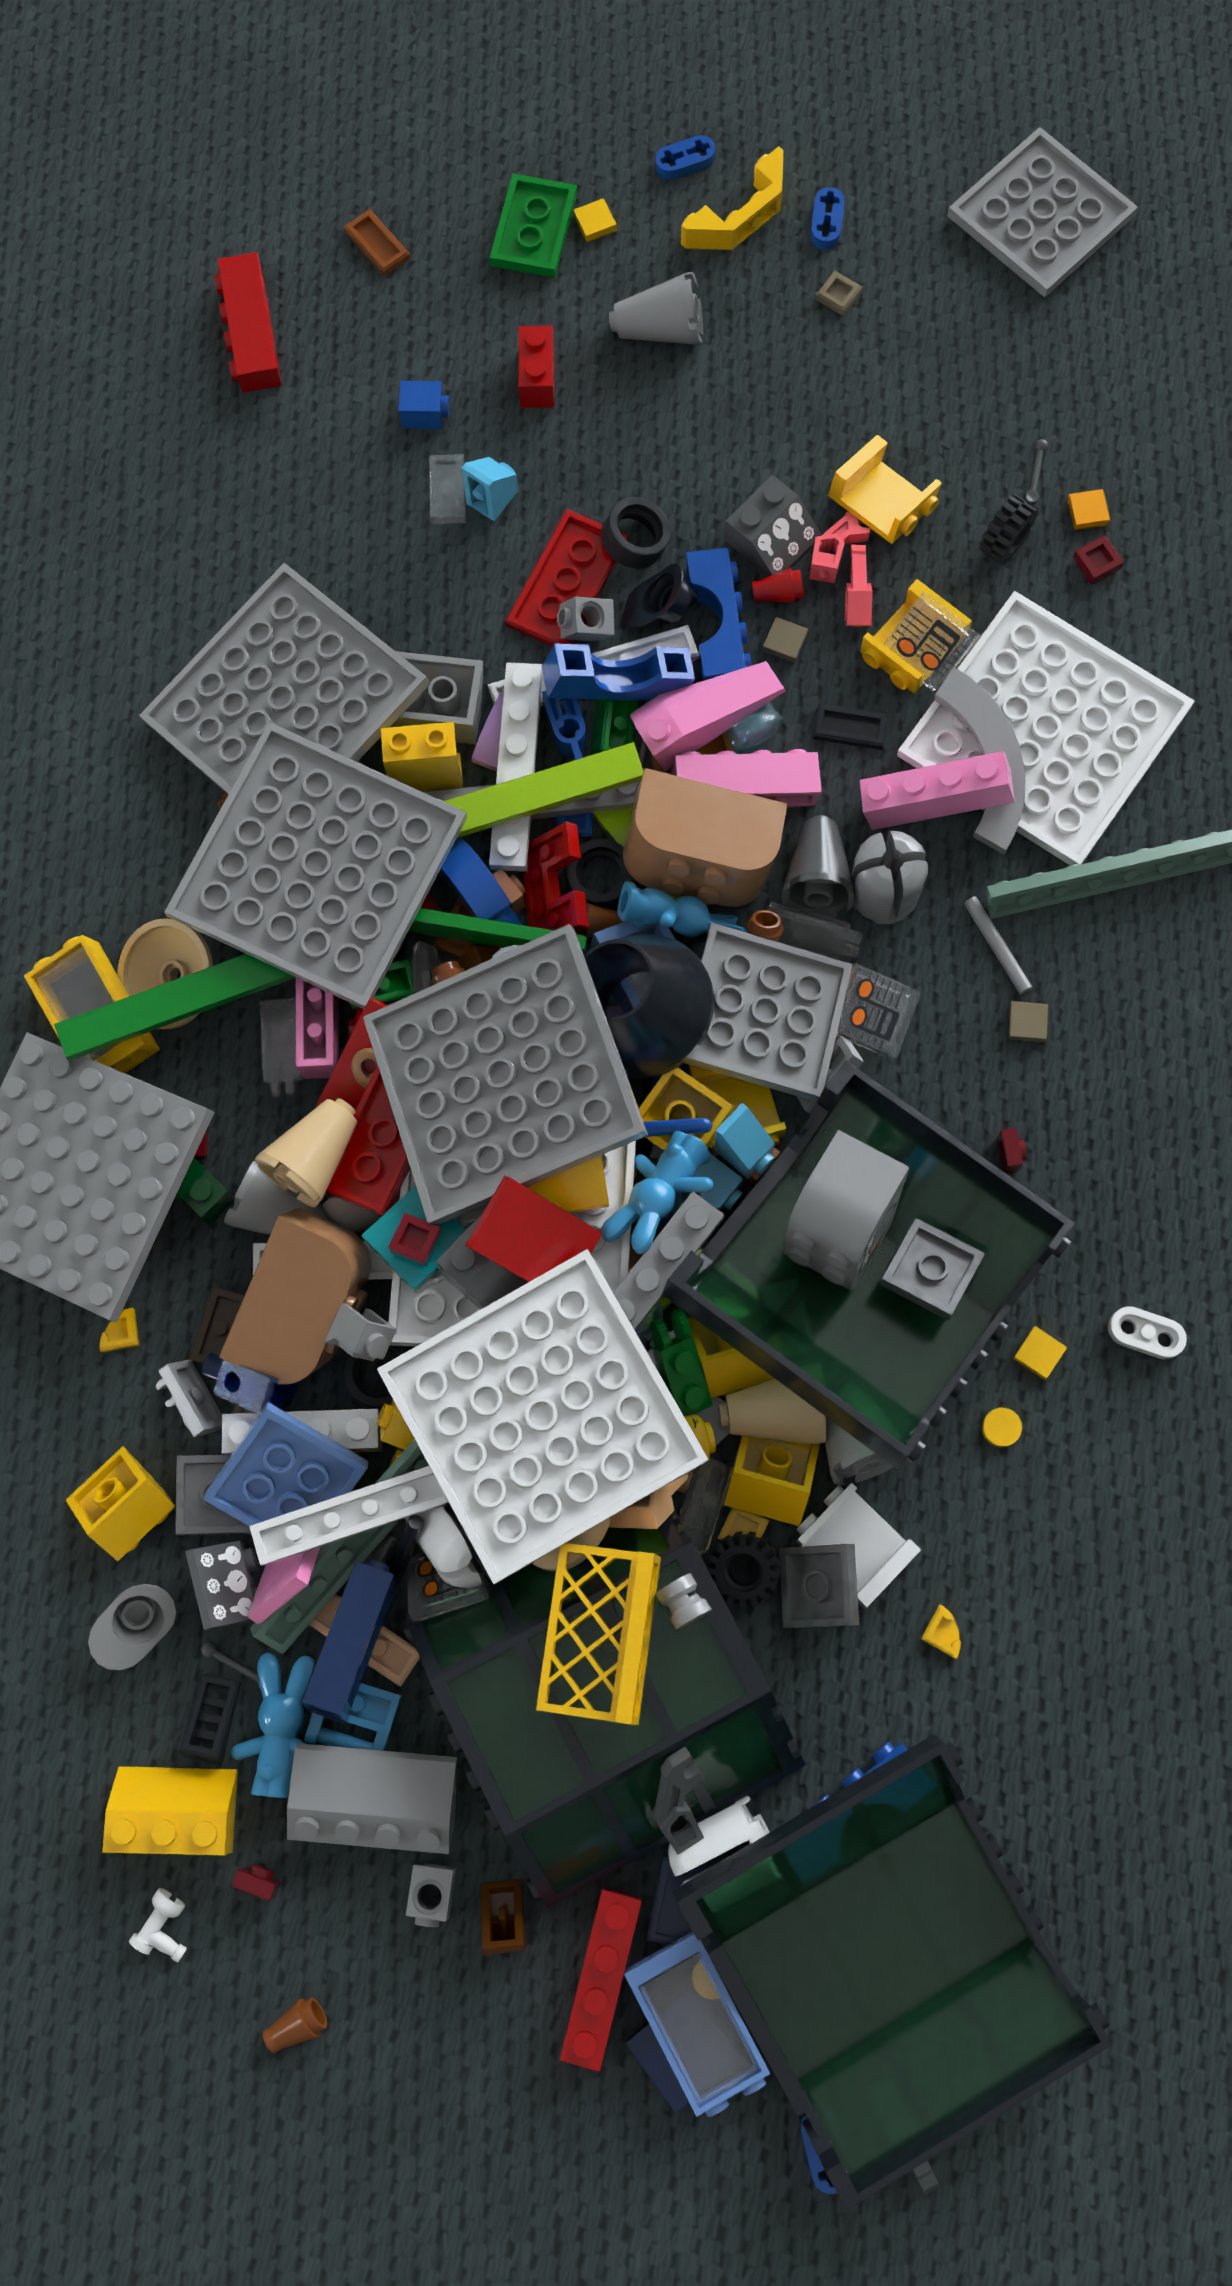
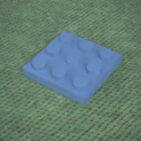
(282, 1469)

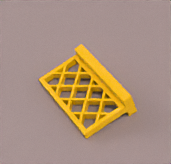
(634, 1635)

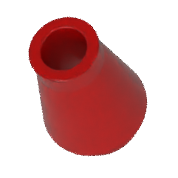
(780, 587)

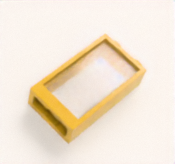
(81, 981)

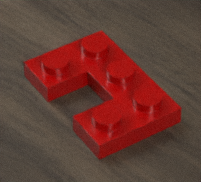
(541, 882)

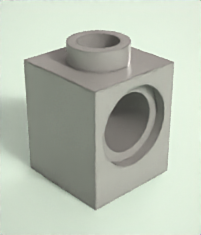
(598, 614)
(444, 1879)

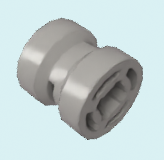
(683, 1602)

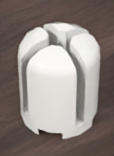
(449, 1548)
(720, 1834)

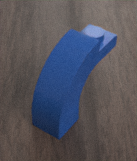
(475, 885)

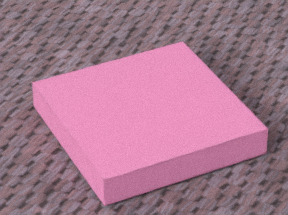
(281, 1583)

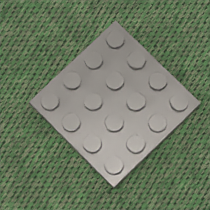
(1042, 211)
(771, 1012)

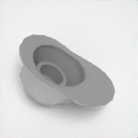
(131, 1626)

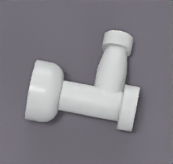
(150, 1934)

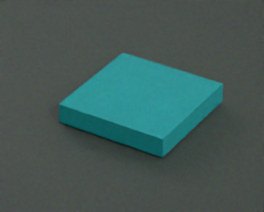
(383, 1230)

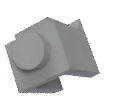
(361, 1335)

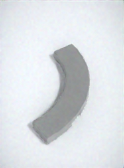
(994, 734)

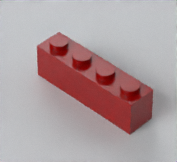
(249, 322)
(601, 1979)

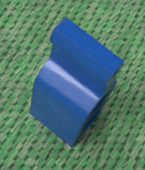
(561, 724)

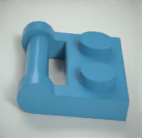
(371, 1709)

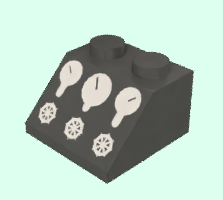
(771, 528)
(223, 1584)

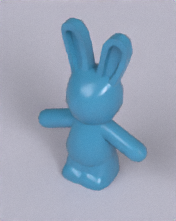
(685, 915)
(655, 1196)
(280, 1721)

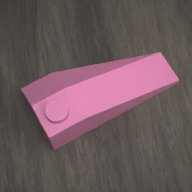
(702, 711)

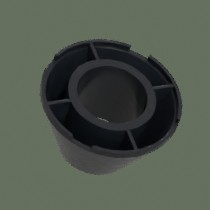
(671, 1014)

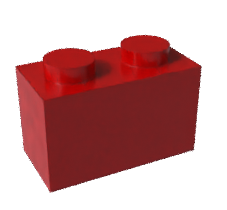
(536, 366)

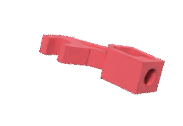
(847, 530)
(858, 592)

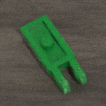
(680, 1364)

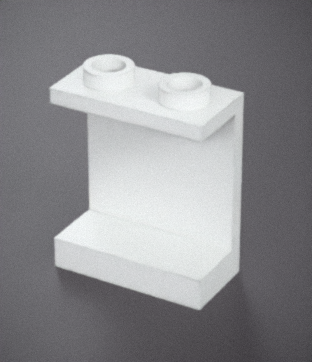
(878, 1547)

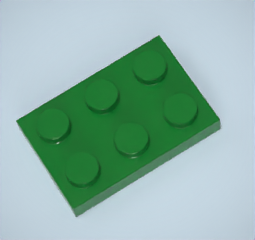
(533, 225)

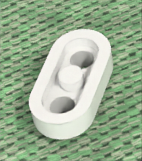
(1146, 1332)

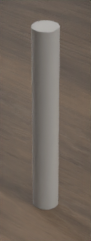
(998, 945)

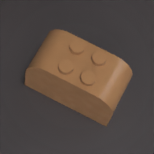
(702, 839)
(296, 1296)

